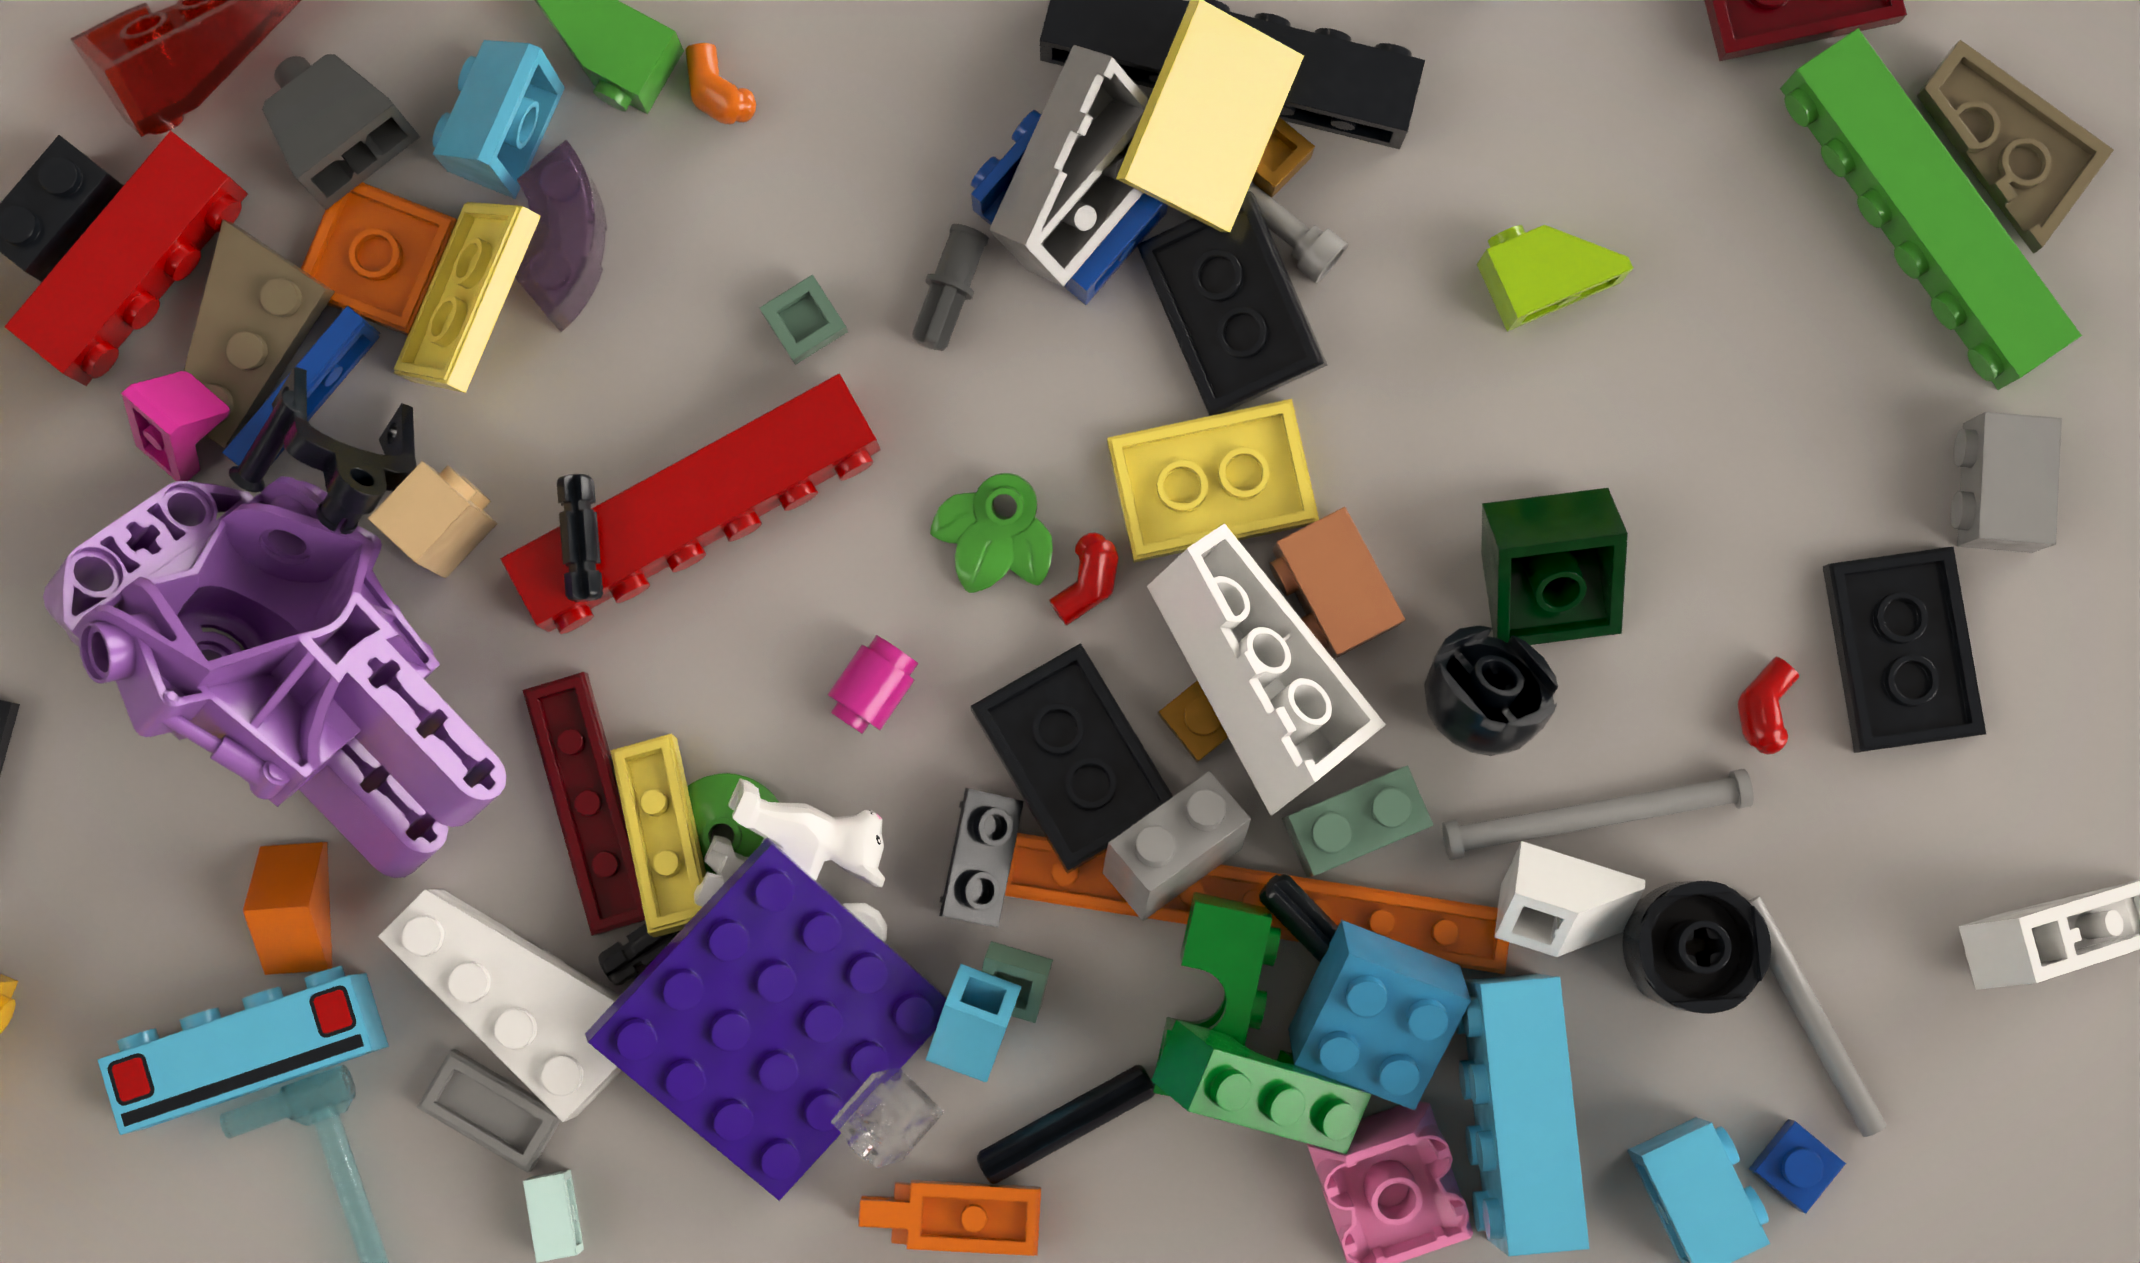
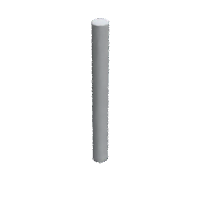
(1820, 1030)

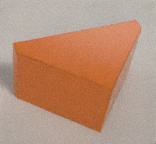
(291, 908)

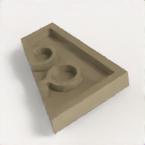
(2013, 141)
(250, 324)

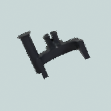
(351, 475)

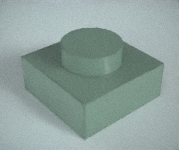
(803, 319)
(1023, 969)

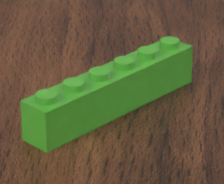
(1928, 211)

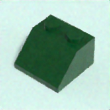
(1554, 566)

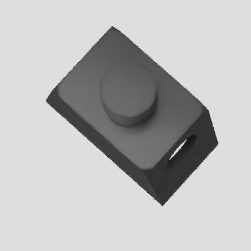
(333, 125)

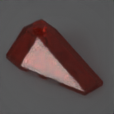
(176, 57)

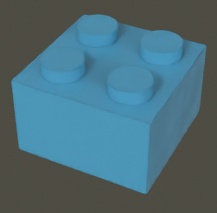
(1378, 1015)

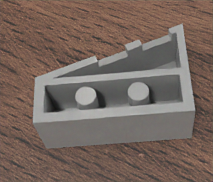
(1066, 182)

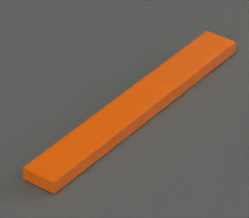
(1434, 925)

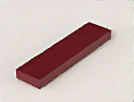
(586, 800)

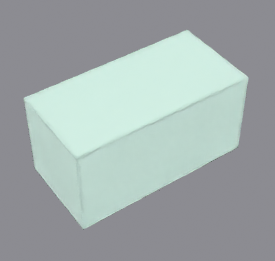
(553, 1216)

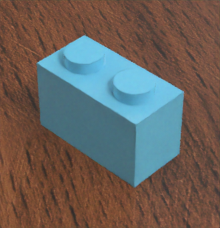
(1700, 1194)

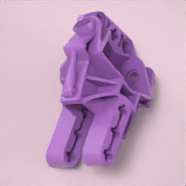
(328, 671)

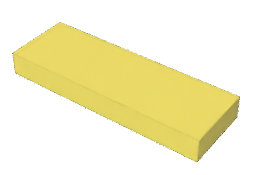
(660, 831)

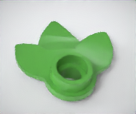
(995, 543)

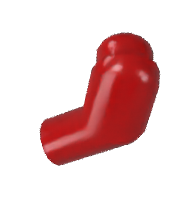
(1094, 580)
(1760, 707)

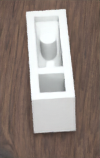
(2053, 937)

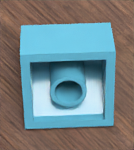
(498, 115)

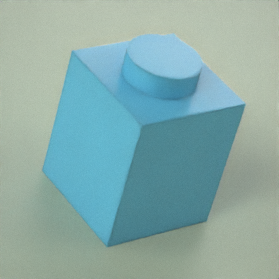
(973, 1023)

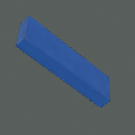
(326, 367)

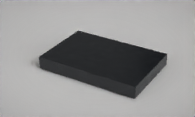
(1232, 308)
(1904, 649)
(1072, 756)

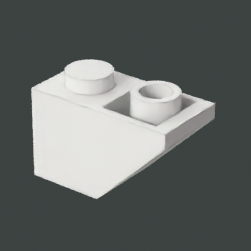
(1562, 901)

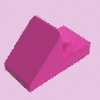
(170, 418)

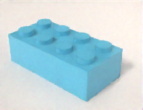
(1522, 1116)

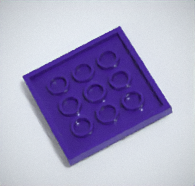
(768, 1018)

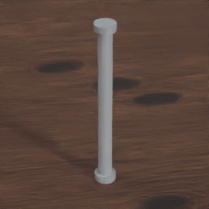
(1735, 790)

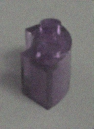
(569, 238)

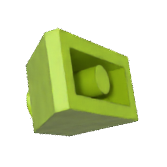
(1545, 272)

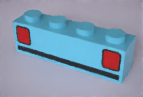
(241, 1052)

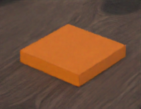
(378, 254)

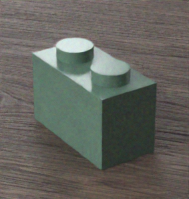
(1357, 821)

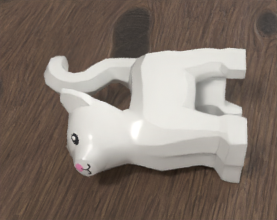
(807, 839)

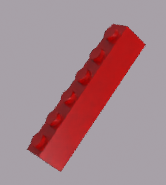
(701, 500)

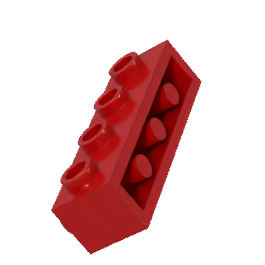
(127, 260)

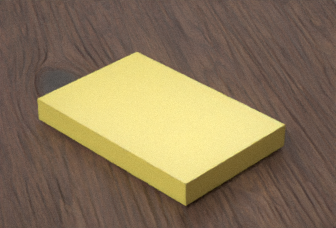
(1210, 116)
(466, 295)
(1210, 472)

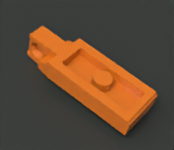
(958, 1216)

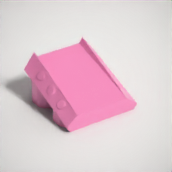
(1393, 1188)

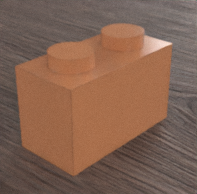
(1335, 583)

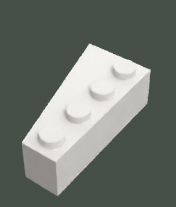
(1261, 669)
(510, 996)

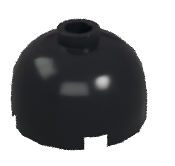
(1489, 691)

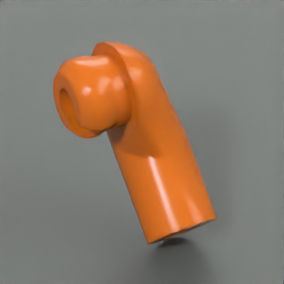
(713, 93)

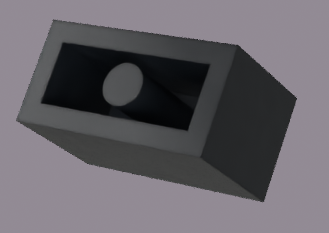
(53, 207)

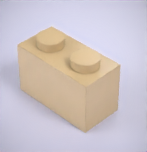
(435, 518)

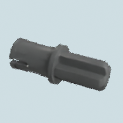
(949, 287)

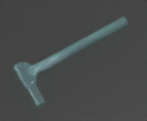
(319, 1102)

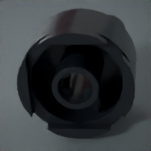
(1713, 979)

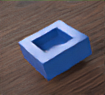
(1797, 1166)

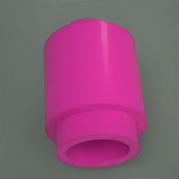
(872, 685)

